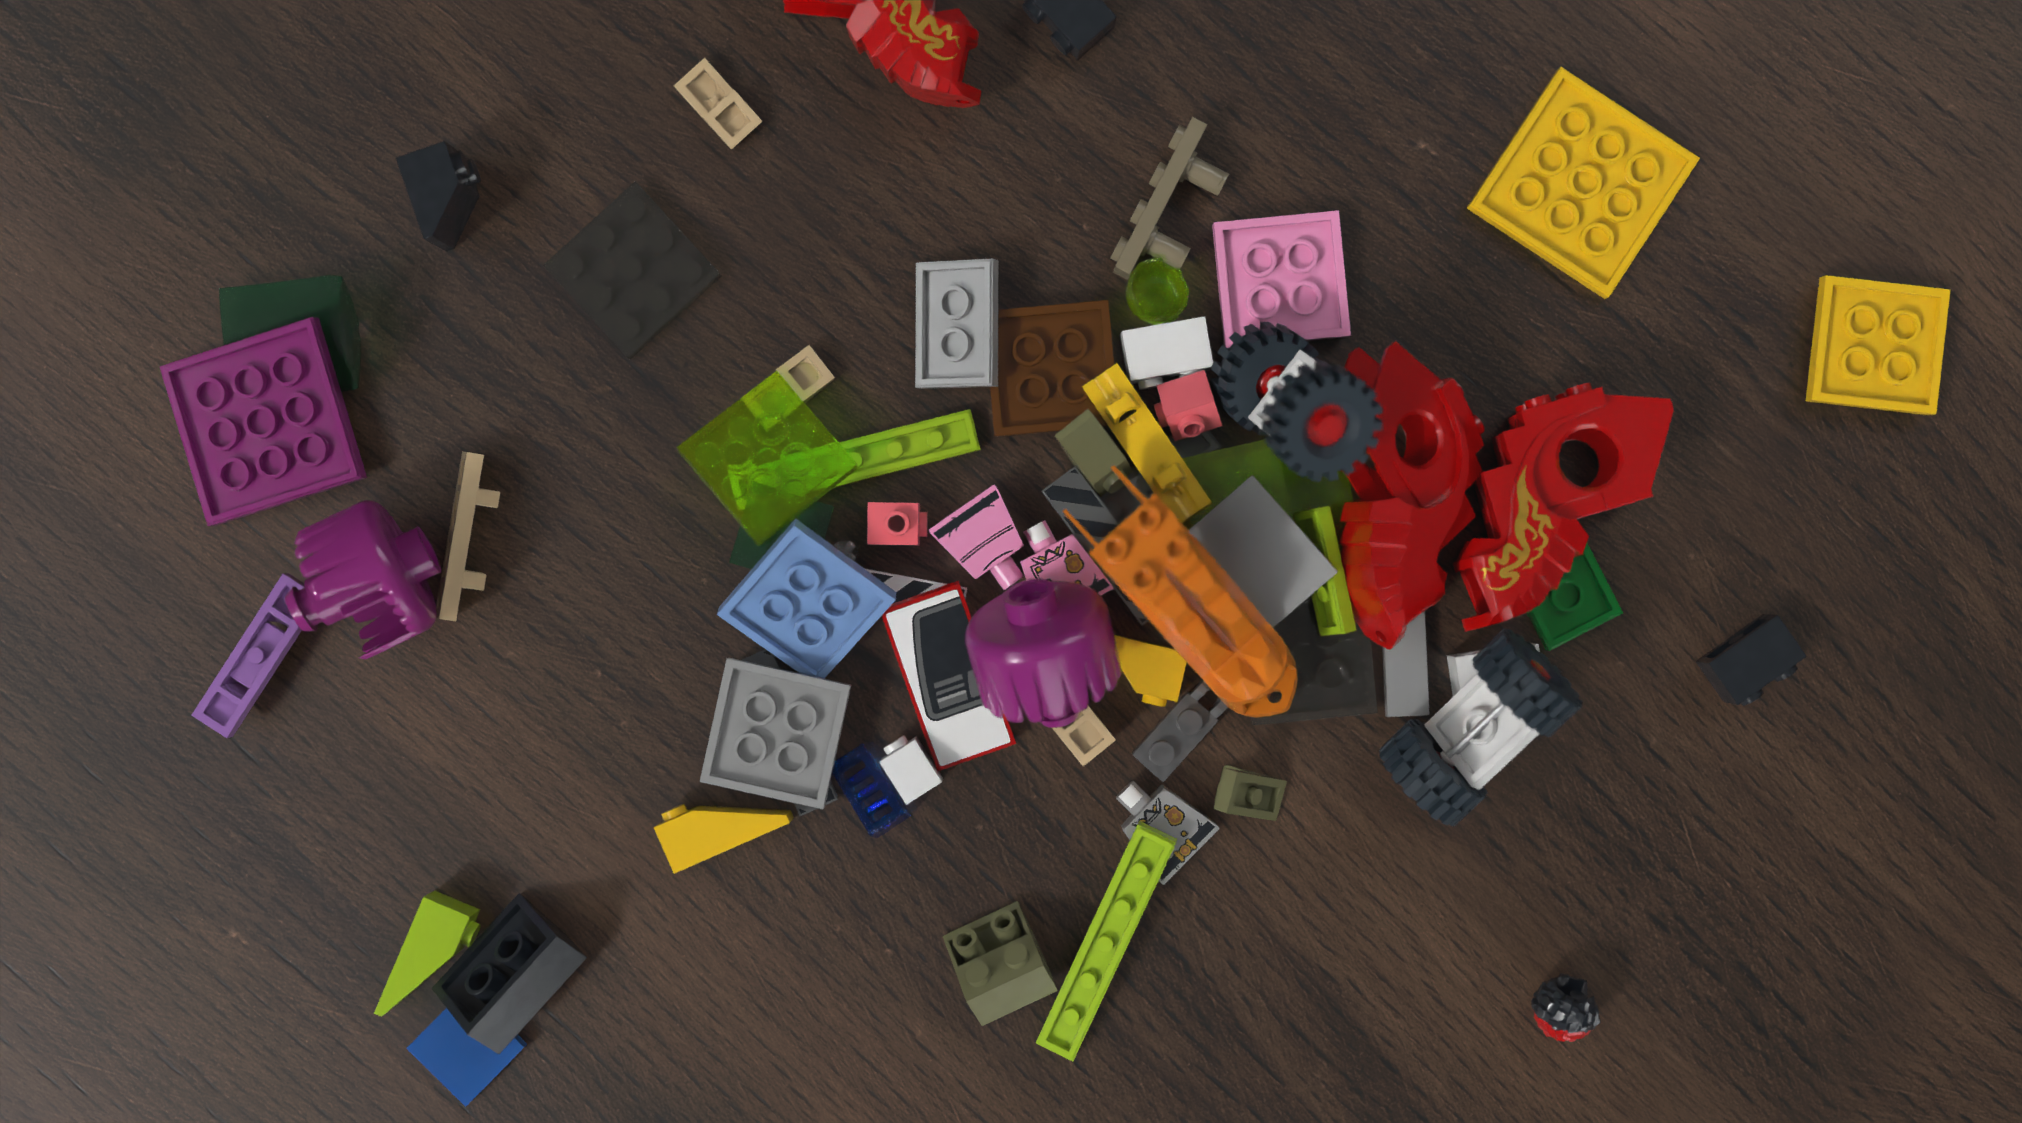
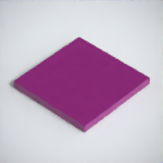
(263, 421)

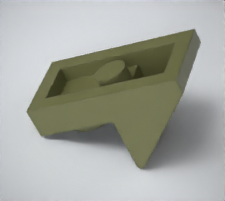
(1249, 793)

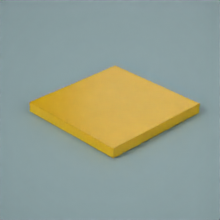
(1583, 183)

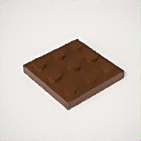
(1045, 362)

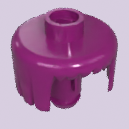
(366, 572)
(1043, 651)

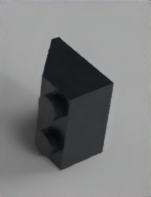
(440, 191)

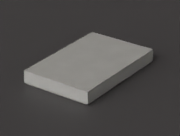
(956, 324)
(1263, 551)

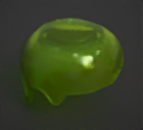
(1156, 292)

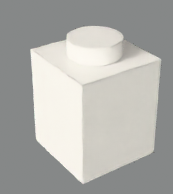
(910, 768)

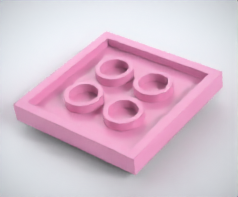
(1282, 274)

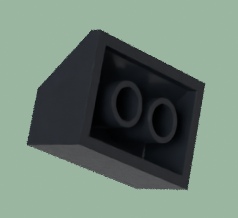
(508, 974)

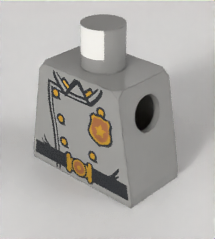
(1170, 815)

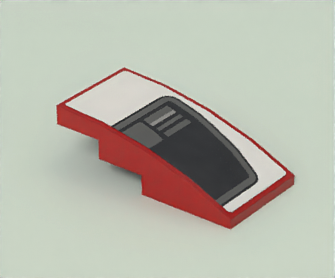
(939, 677)

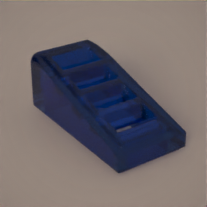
(890, 797)

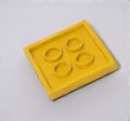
(1878, 345)

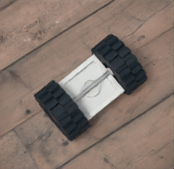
(1312, 411)
(1480, 728)

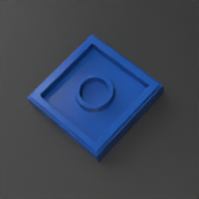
(458, 1059)

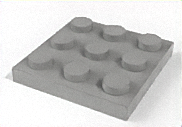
(775, 733)

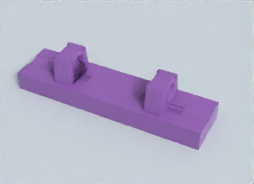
(250, 663)

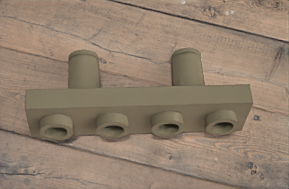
(1165, 178)

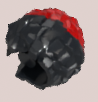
(1564, 1008)

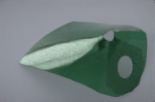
(269, 306)

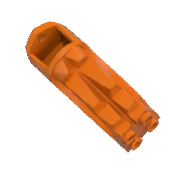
(1197, 607)

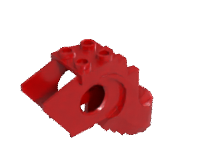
(1409, 503)

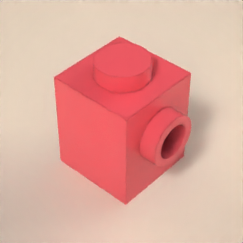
(1187, 406)
(895, 523)

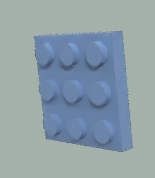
(806, 602)

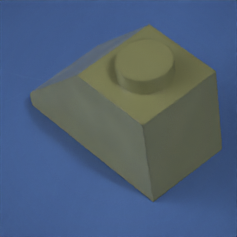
(1093, 453)

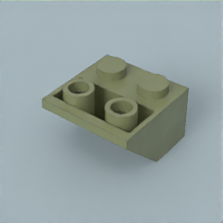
(999, 964)

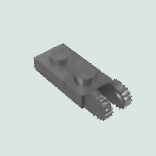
(1178, 732)

